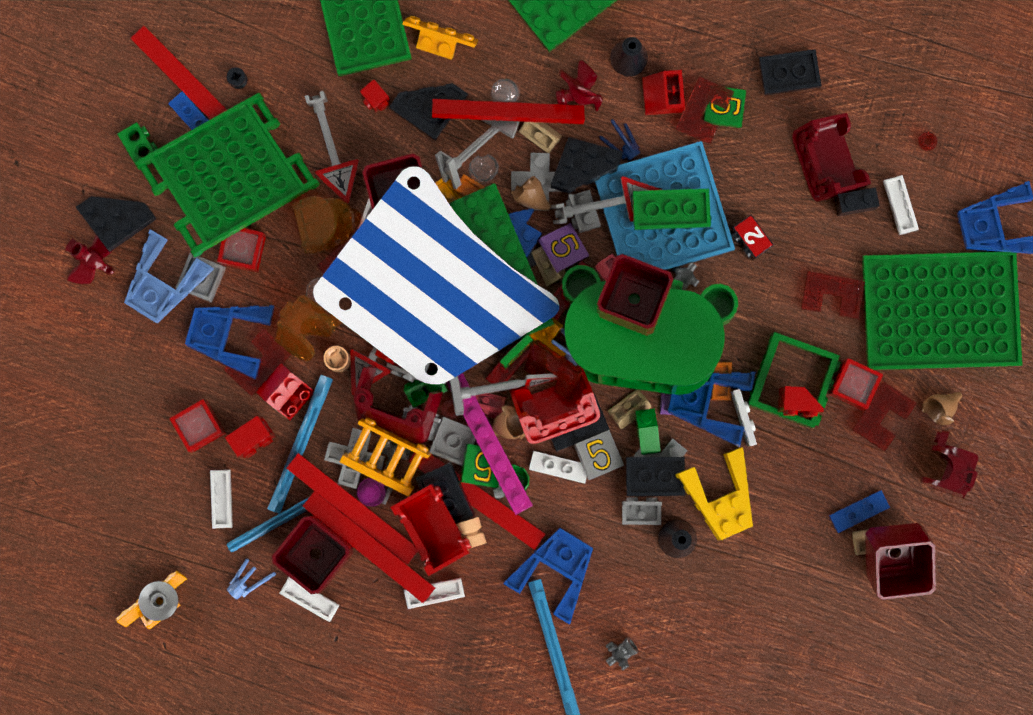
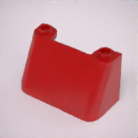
(550, 415)
(432, 528)

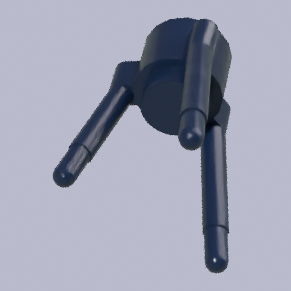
(630, 149)

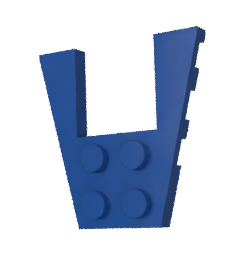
(983, 227)
(211, 329)
(695, 405)
(565, 555)

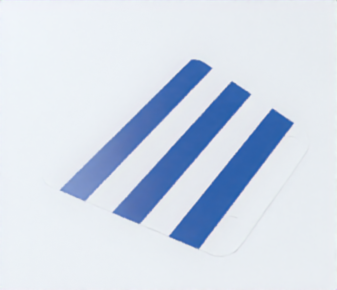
(429, 285)

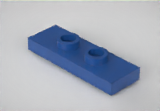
(187, 111)
(859, 511)

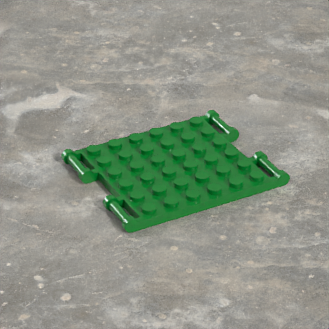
(227, 174)

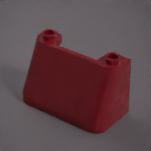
(827, 157)

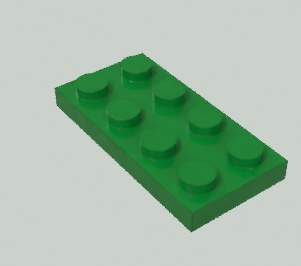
(671, 209)

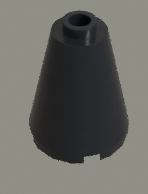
(629, 57)
(669, 537)

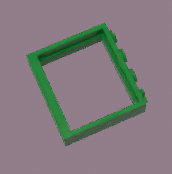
(764, 369)

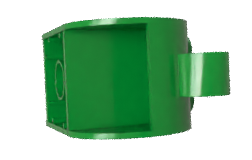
(668, 361)

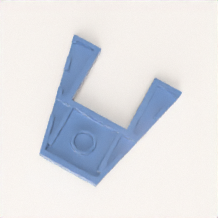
(151, 295)

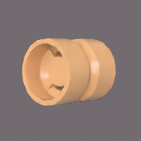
(337, 359)
(471, 530)

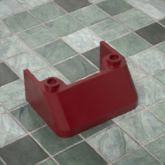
(413, 428)

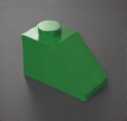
(647, 431)

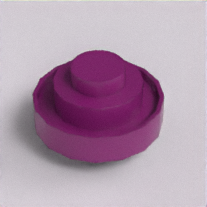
(371, 492)

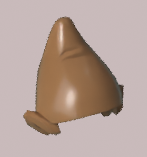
(531, 195)
(942, 407)
(508, 424)

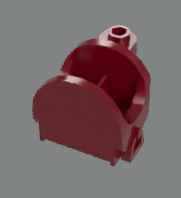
(960, 469)

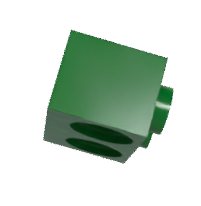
(136, 147)
(419, 391)

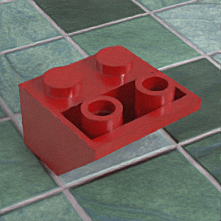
(663, 93)
(285, 391)
(798, 400)

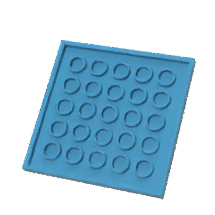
(667, 248)

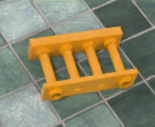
(369, 467)

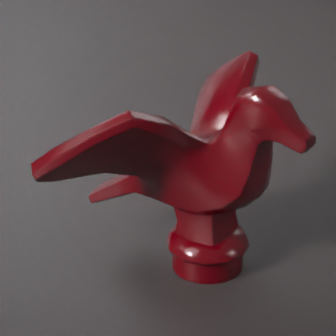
(580, 87)
(90, 260)

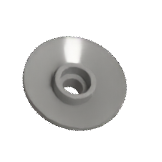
(148, 603)

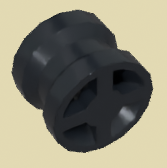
(238, 82)

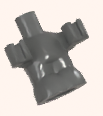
(686, 275)
(389, 450)
(621, 652)

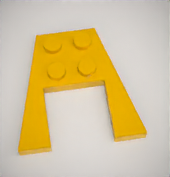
(727, 513)

